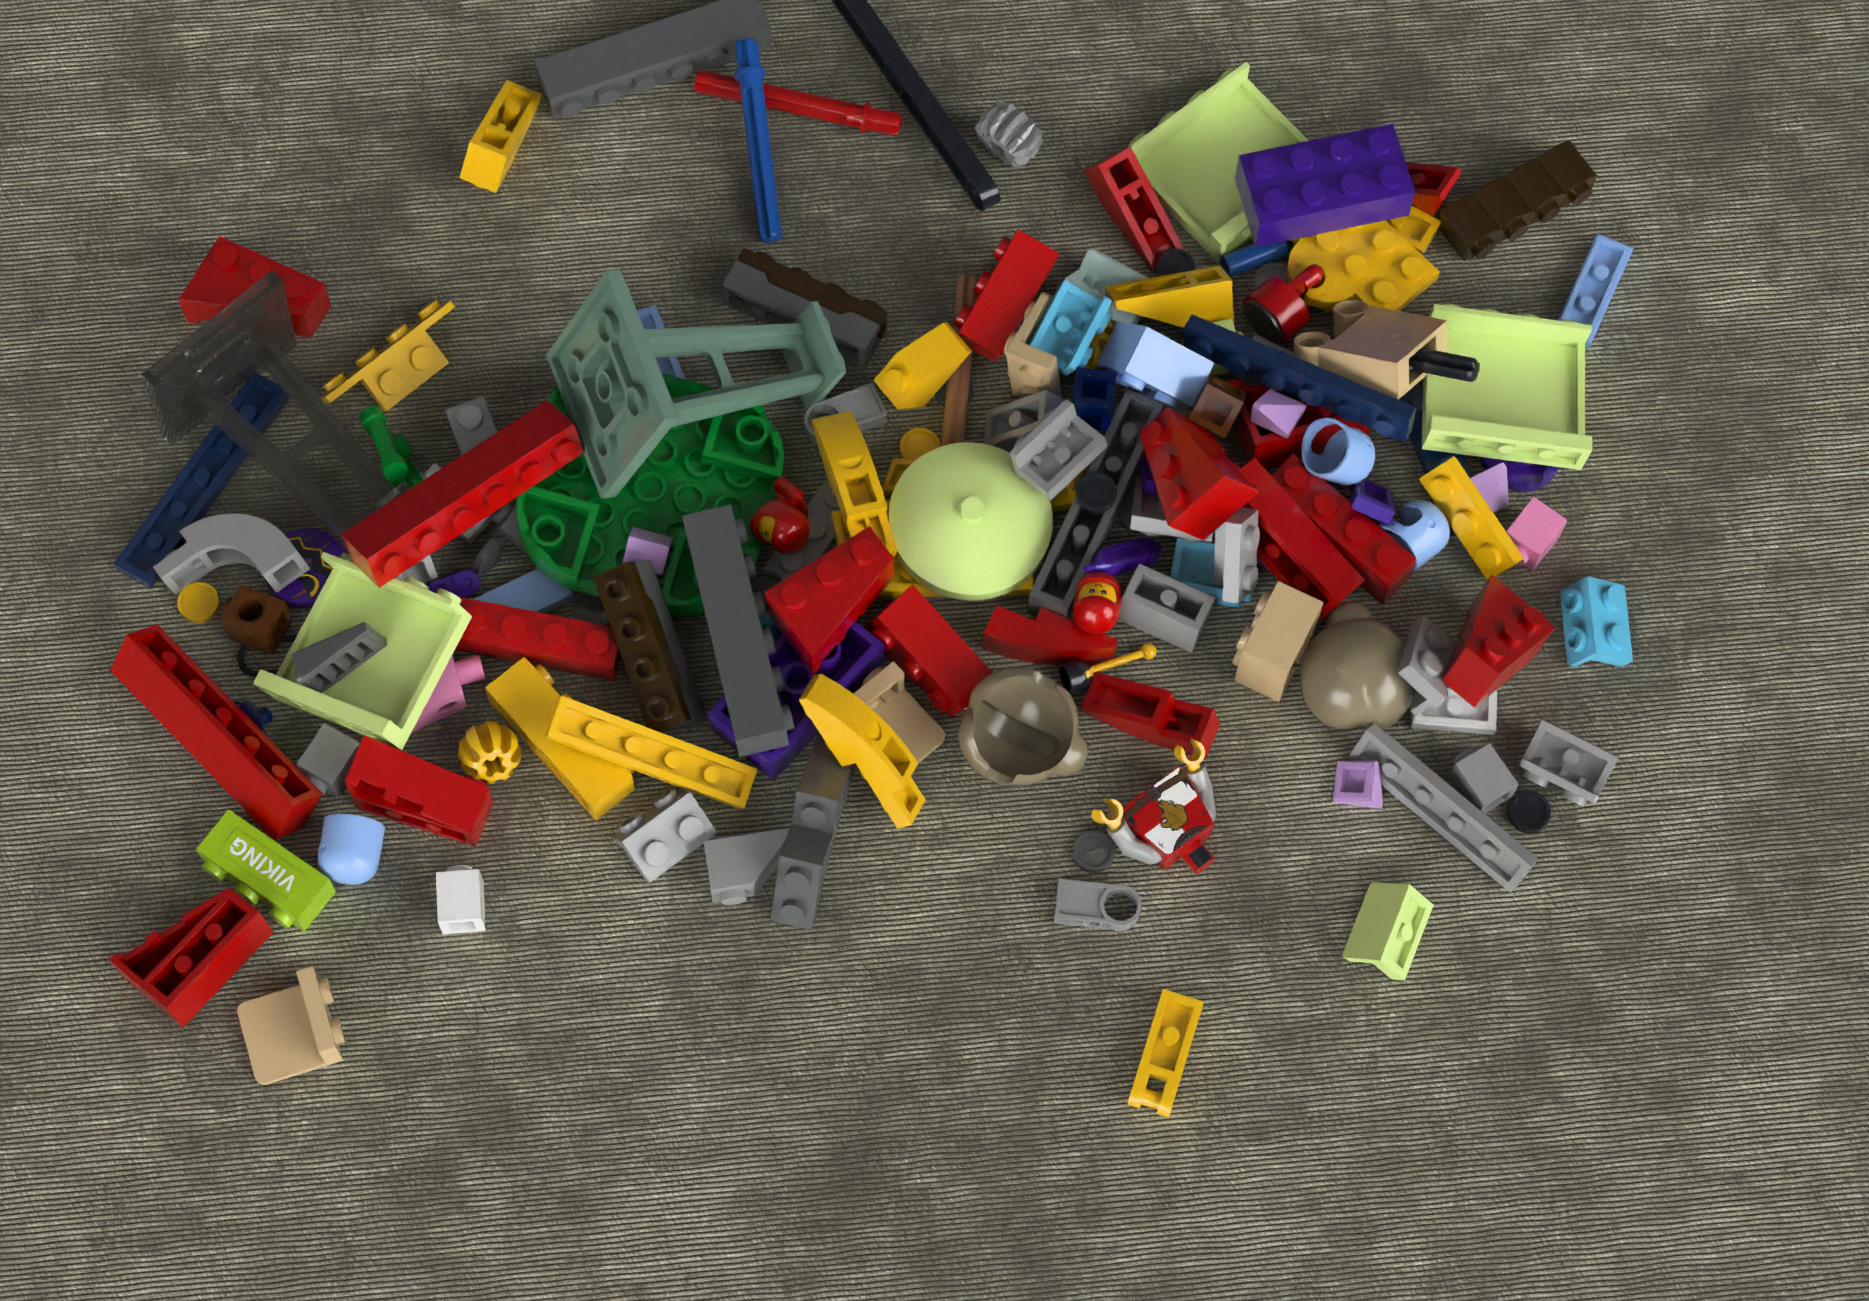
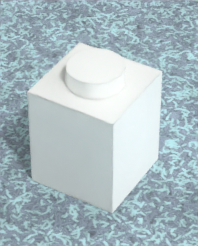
(460, 900)

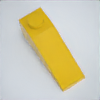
(499, 136)
(1177, 296)

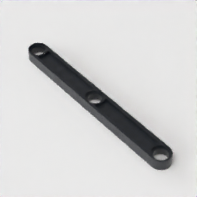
(920, 102)

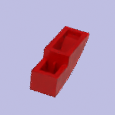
(1046, 640)
(1150, 713)

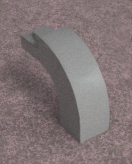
(230, 540)

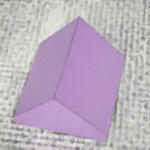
(648, 546)

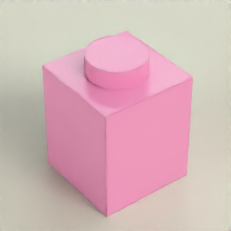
(1535, 532)

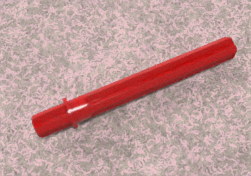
(805, 104)

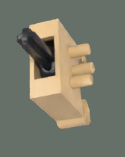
(1384, 348)

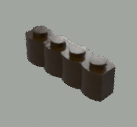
(1516, 200)

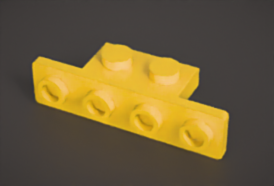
(399, 365)

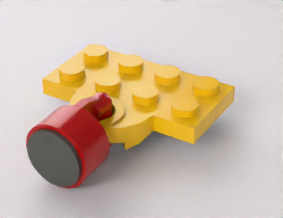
(1336, 266)

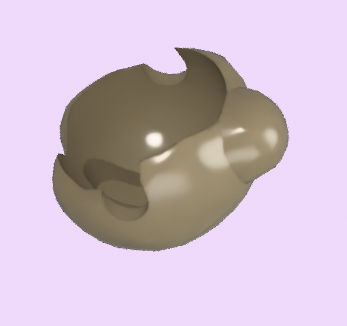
(1353, 671)
(1021, 729)

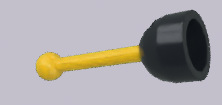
(1078, 674)

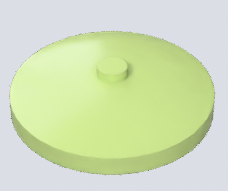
(969, 522)

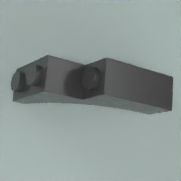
(810, 837)

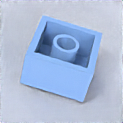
(1154, 365)

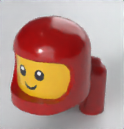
(783, 520)
(1097, 603)

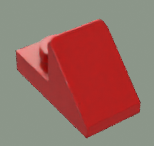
(1431, 185)

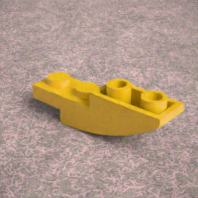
(853, 476)
(864, 738)

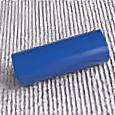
(1252, 257)

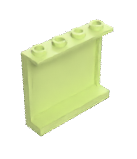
(1196, 155)
(1525, 395)
(395, 684)

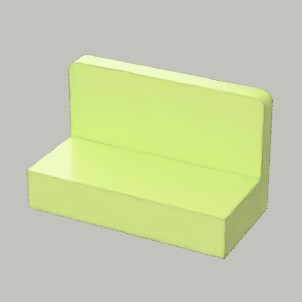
(1388, 928)

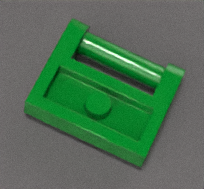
(393, 449)

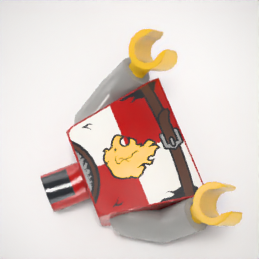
(1168, 817)

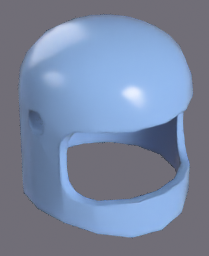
(1346, 456)
(1422, 531)
(350, 848)

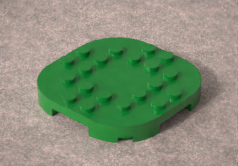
(691, 470)

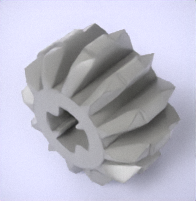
(1009, 134)

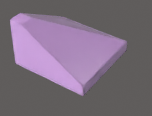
(1277, 412)
(1493, 487)
(1358, 783)

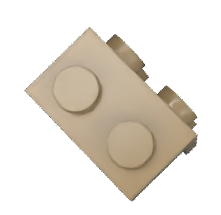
(1030, 367)
(886, 695)
(291, 1029)

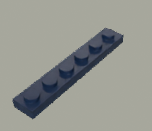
(1299, 378)
(198, 483)

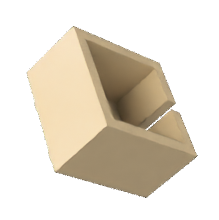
(1276, 640)

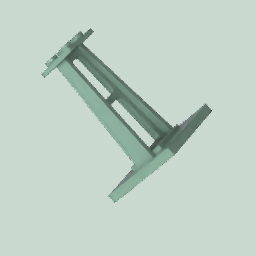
(620, 397)

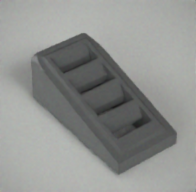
(335, 657)

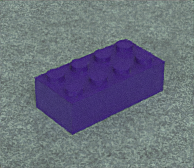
(1324, 185)
(845, 664)

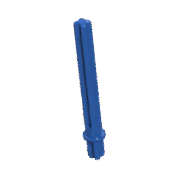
(758, 140)

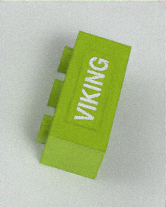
(264, 872)

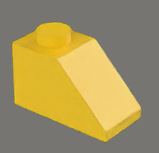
(922, 367)

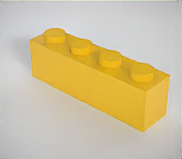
(526, 703)

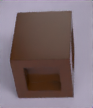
(1217, 405)
(265, 631)

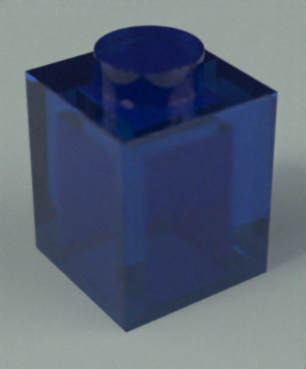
(1094, 396)

